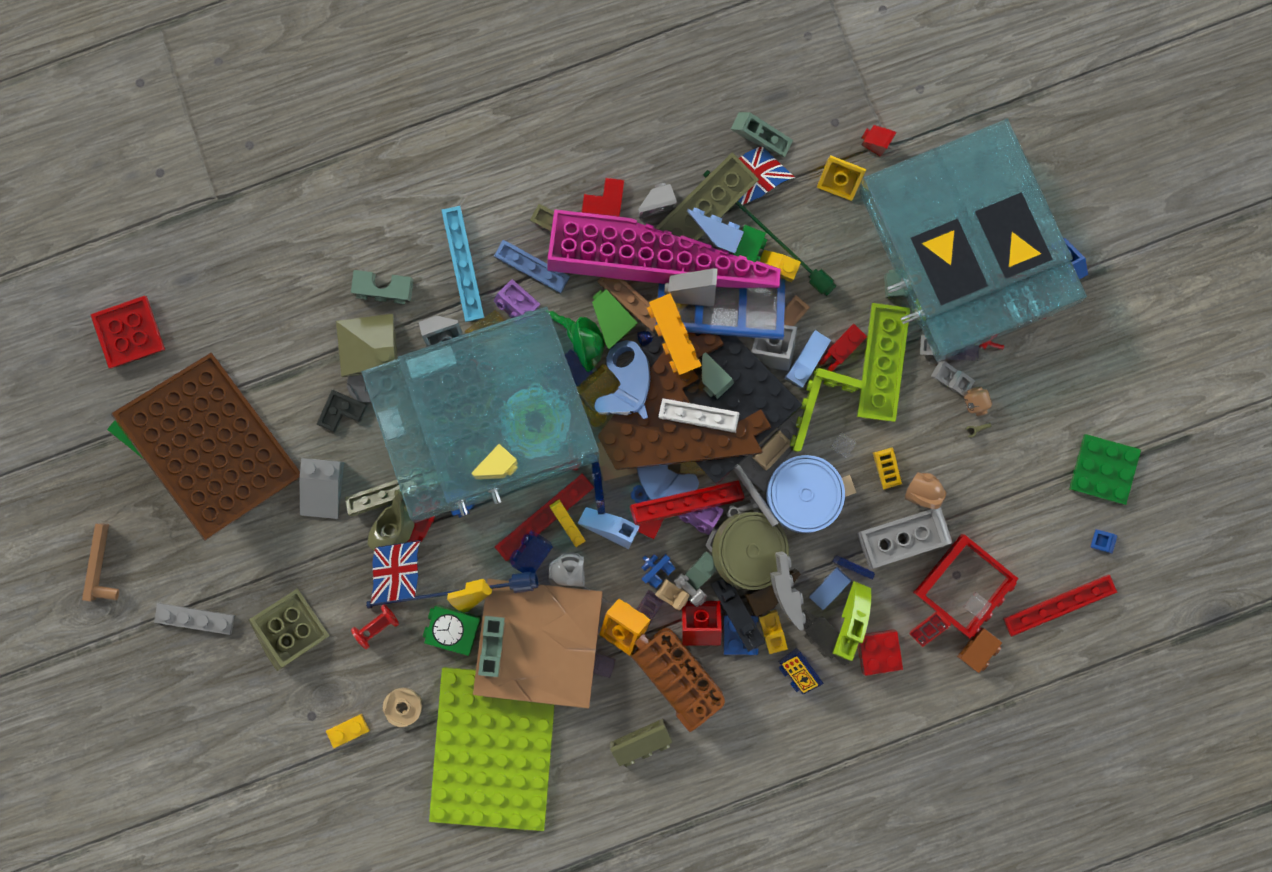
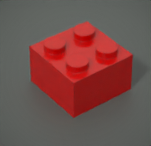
(880, 652)

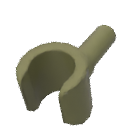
(978, 428)

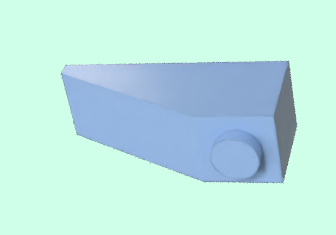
(807, 359)

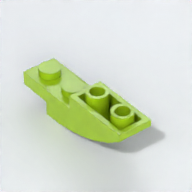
(855, 621)

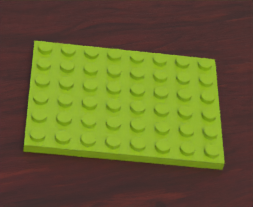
(489, 757)

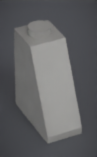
(693, 287)

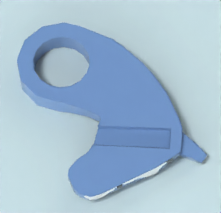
(633, 380)

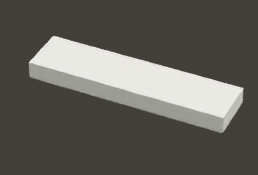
(699, 415)

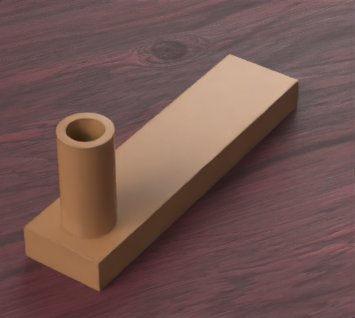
(92, 587)

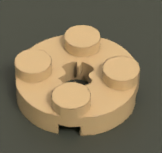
(406, 717)

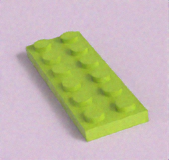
(883, 362)

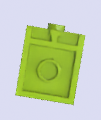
(830, 379)

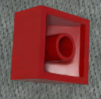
(701, 624)

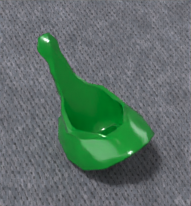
(585, 337)

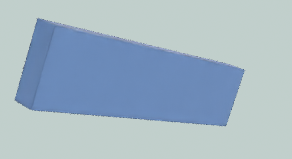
(531, 266)

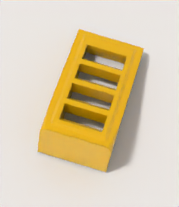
(889, 451)

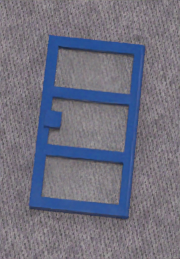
(737, 312)

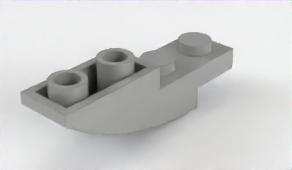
(788, 598)

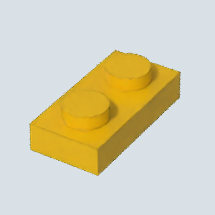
(347, 730)

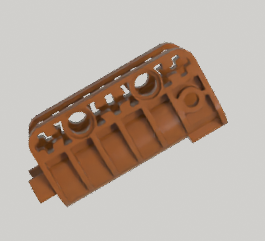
(675, 680)

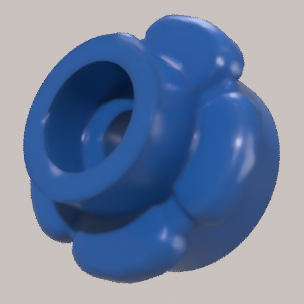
(634, 494)

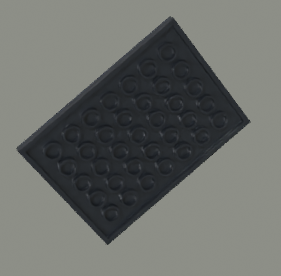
(752, 391)

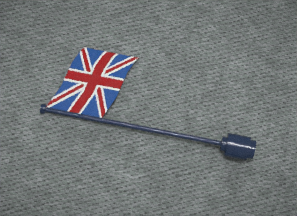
(397, 576)

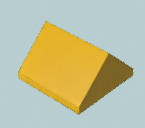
(841, 178)

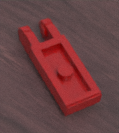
(844, 346)

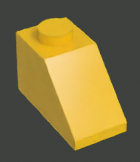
(787, 264)

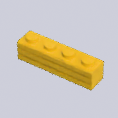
(567, 523)

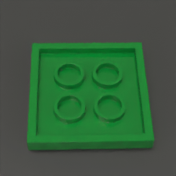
(1105, 469)

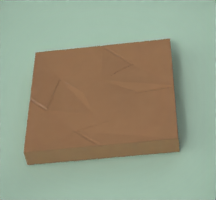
(545, 644)

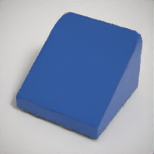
(1104, 541)

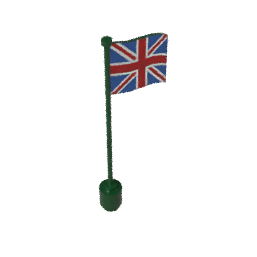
(770, 175)

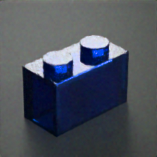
(531, 553)

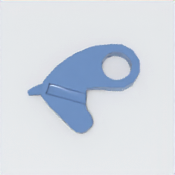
(661, 482)

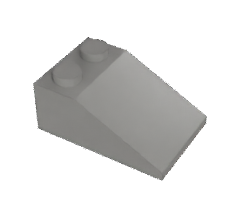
(320, 487)

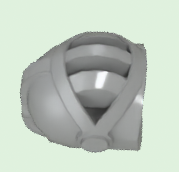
(567, 571)

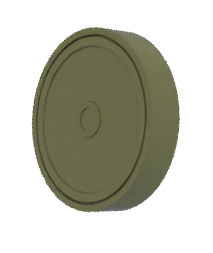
(747, 549)

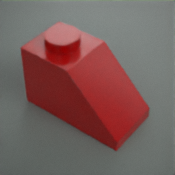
(877, 139)

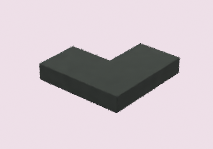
(339, 405)

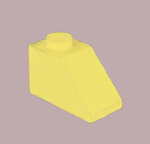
(496, 465)

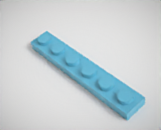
(463, 263)

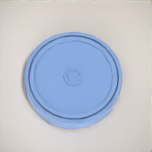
(805, 494)

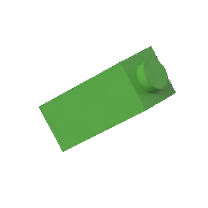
(612, 318)

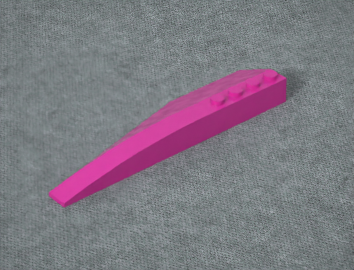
(641, 253)

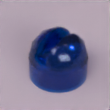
(644, 338)

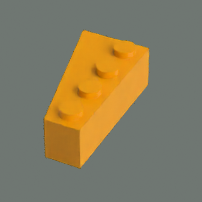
(674, 334)

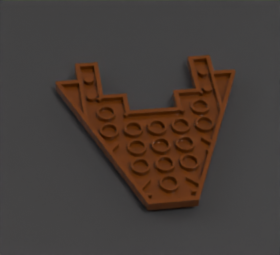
(656, 441)

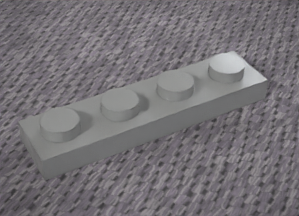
(194, 618)

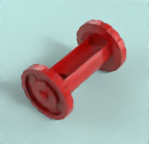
(375, 626)

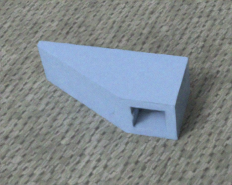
(719, 233)
(609, 526)

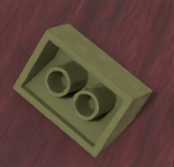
(641, 743)

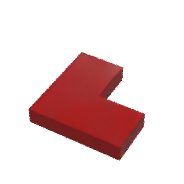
(609, 203)

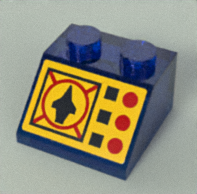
(800, 671)

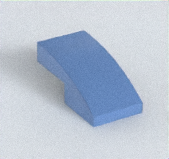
(830, 588)

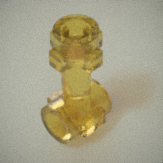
(595, 418)

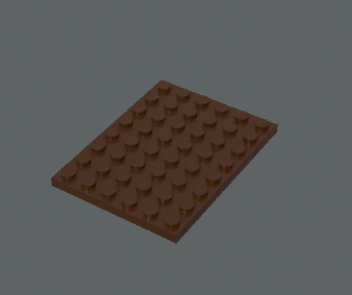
(207, 446)

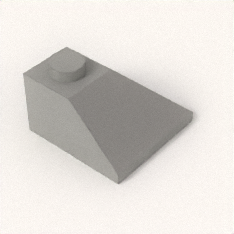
(658, 201)
(439, 329)
(776, 352)

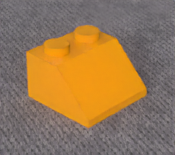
(624, 626)

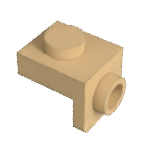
(672, 594)

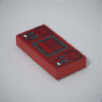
(930, 628)

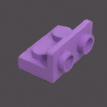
(515, 300)
(704, 519)

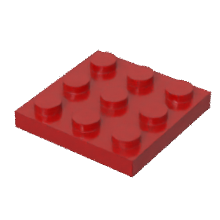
(127, 332)

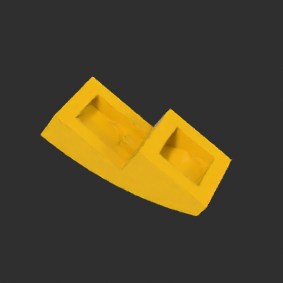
(773, 632)

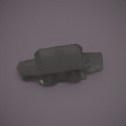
(823, 634)

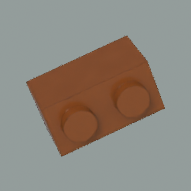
(980, 650)

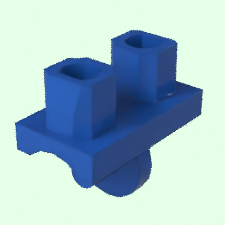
(664, 564)

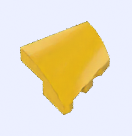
(470, 596)

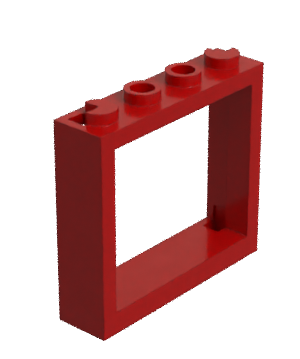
(941, 566)

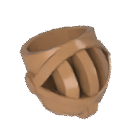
(926, 491)

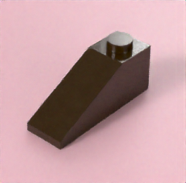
(764, 599)

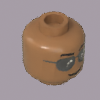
(978, 401)

